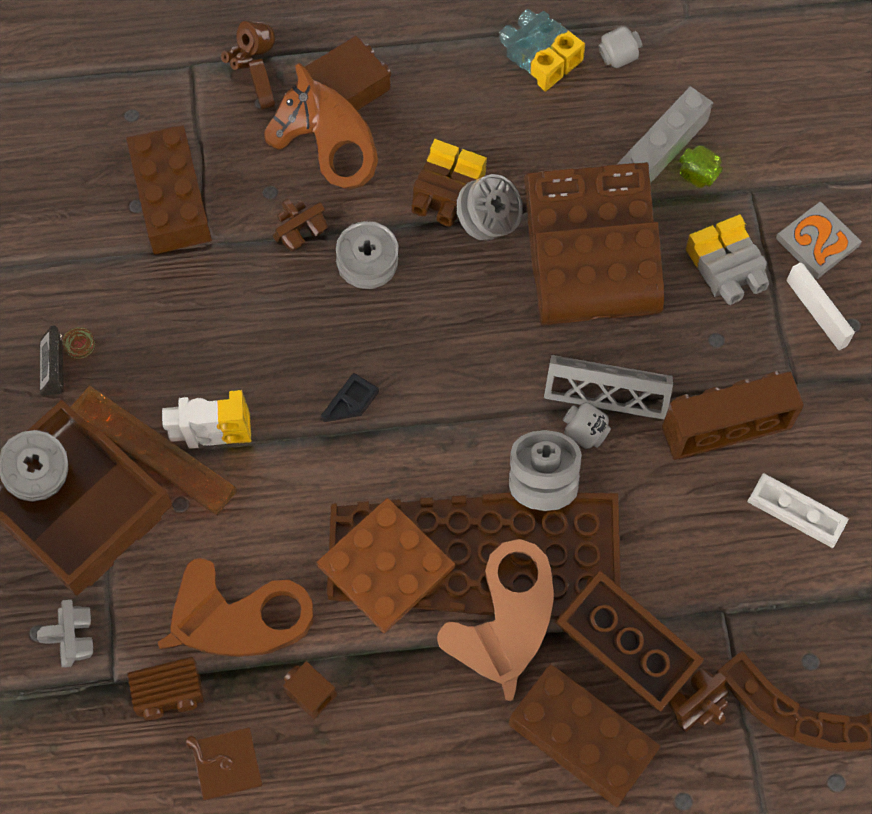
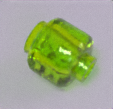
(700, 166)

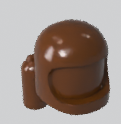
(251, 40)

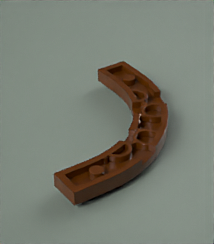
(788, 717)

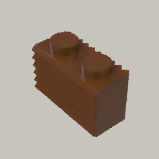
(166, 688)

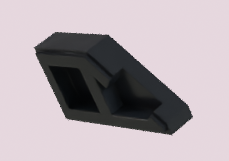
(351, 399)

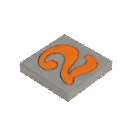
(818, 240)

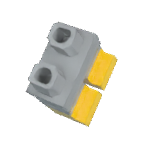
(728, 259)

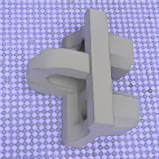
(71, 648)

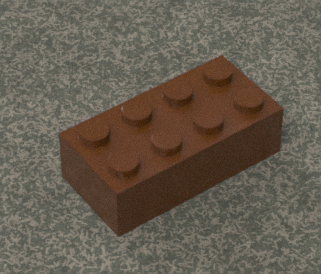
(168, 189)
(732, 414)
(629, 641)
(583, 735)

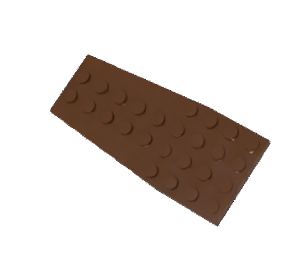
(574, 538)

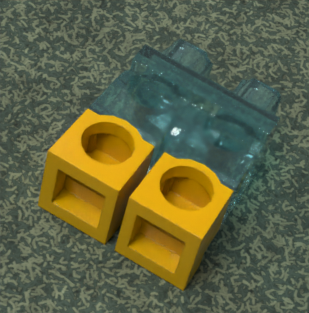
(542, 47)

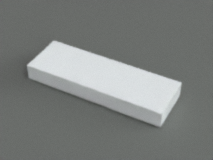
(820, 306)
(798, 510)

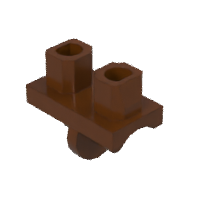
(289, 233)
(704, 704)

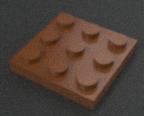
(385, 565)

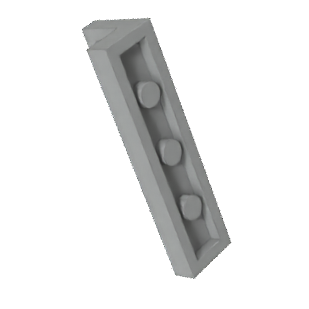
(611, 376)

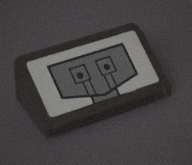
(51, 362)

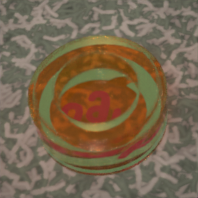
(78, 342)

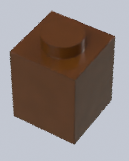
(309, 689)

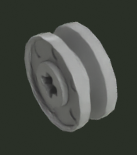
(489, 207)
(369, 270)
(25, 448)

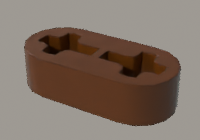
(261, 84)

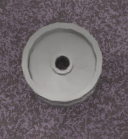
(544, 470)

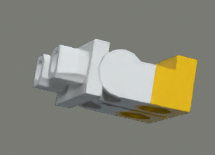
(209, 421)

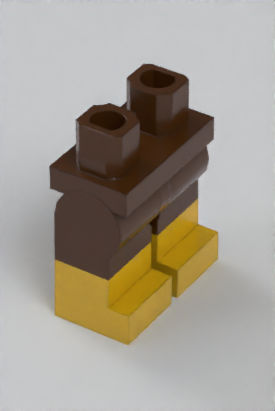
(443, 179)

